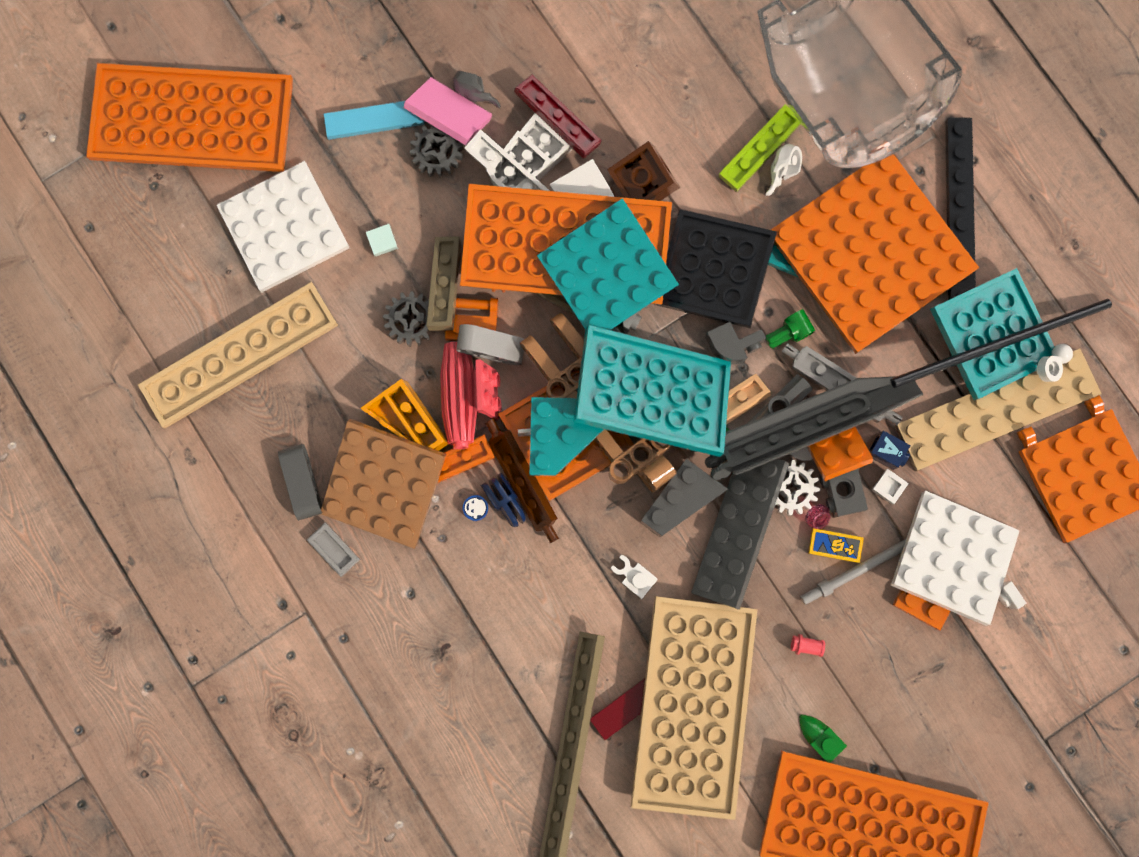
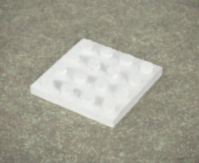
(282, 226)
(955, 558)

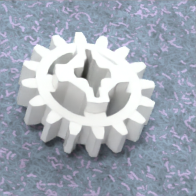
(802, 488)

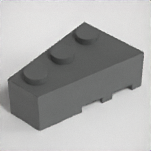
(681, 498)

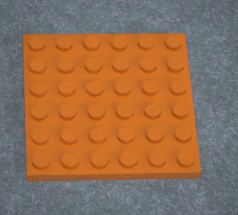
(873, 251)

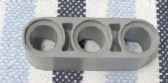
(490, 344)

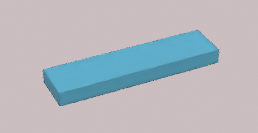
(369, 120)

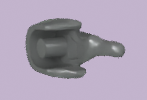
(472, 87)

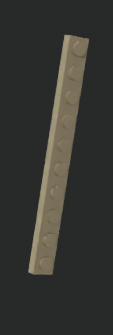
(572, 745)

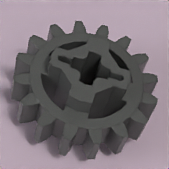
(429, 155)
(399, 317)

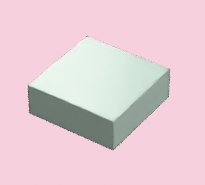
(381, 240)

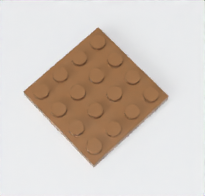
(382, 483)

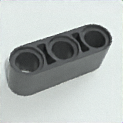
(300, 481)

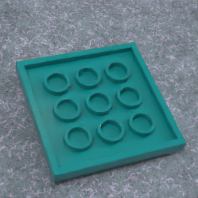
(608, 268)
(986, 315)

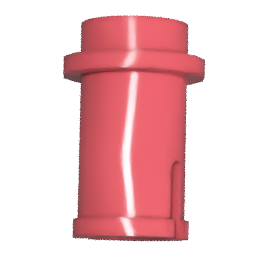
(806, 645)

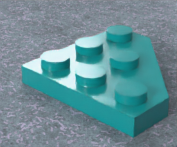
(555, 435)

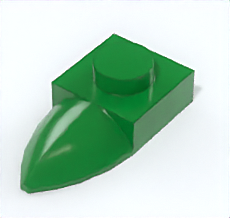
(821, 738)

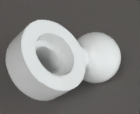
(1050, 367)

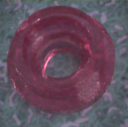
(818, 516)

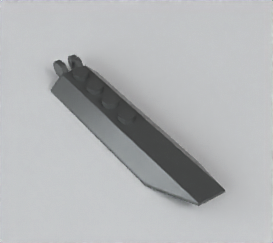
(808, 423)

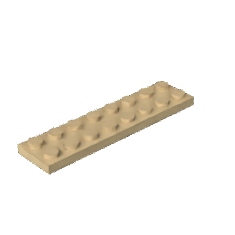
(237, 355)
(973, 422)

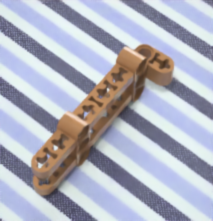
(653, 471)

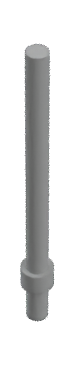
(826, 587)

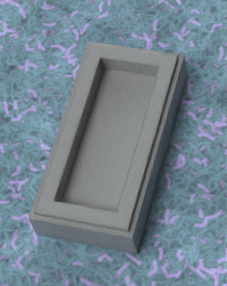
(333, 549)

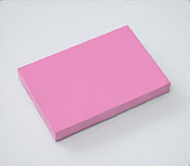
(447, 111)

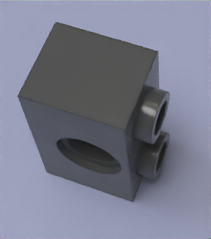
(845, 505)

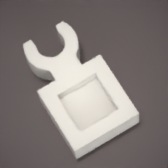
(637, 578)

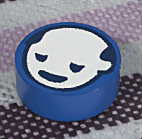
(475, 508)

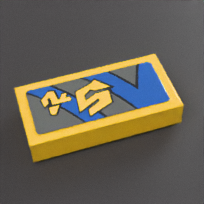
(835, 545)

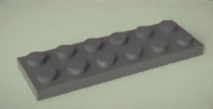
(739, 534)

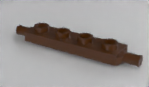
(525, 486)

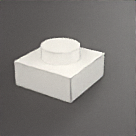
(889, 486)
(1010, 596)

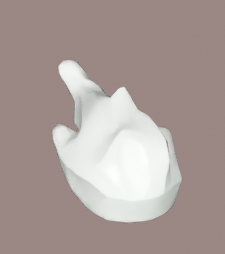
(785, 164)

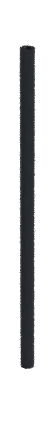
(1000, 343)

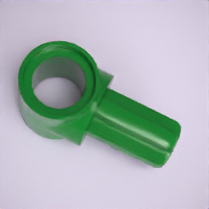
(794, 327)

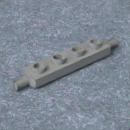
(825, 373)

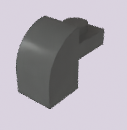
(728, 347)

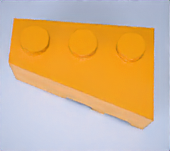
(406, 416)

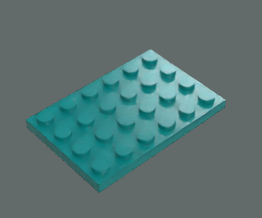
(653, 391)

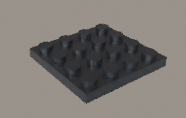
(717, 267)

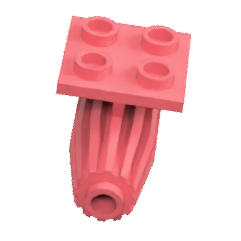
(466, 393)

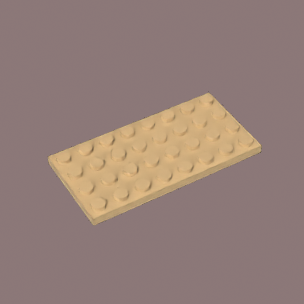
(694, 708)

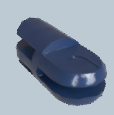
(505, 500)

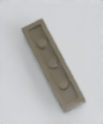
(444, 283)

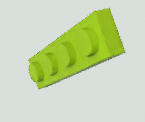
(760, 148)

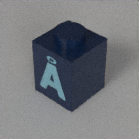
(889, 450)

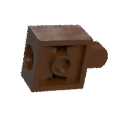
(643, 175)

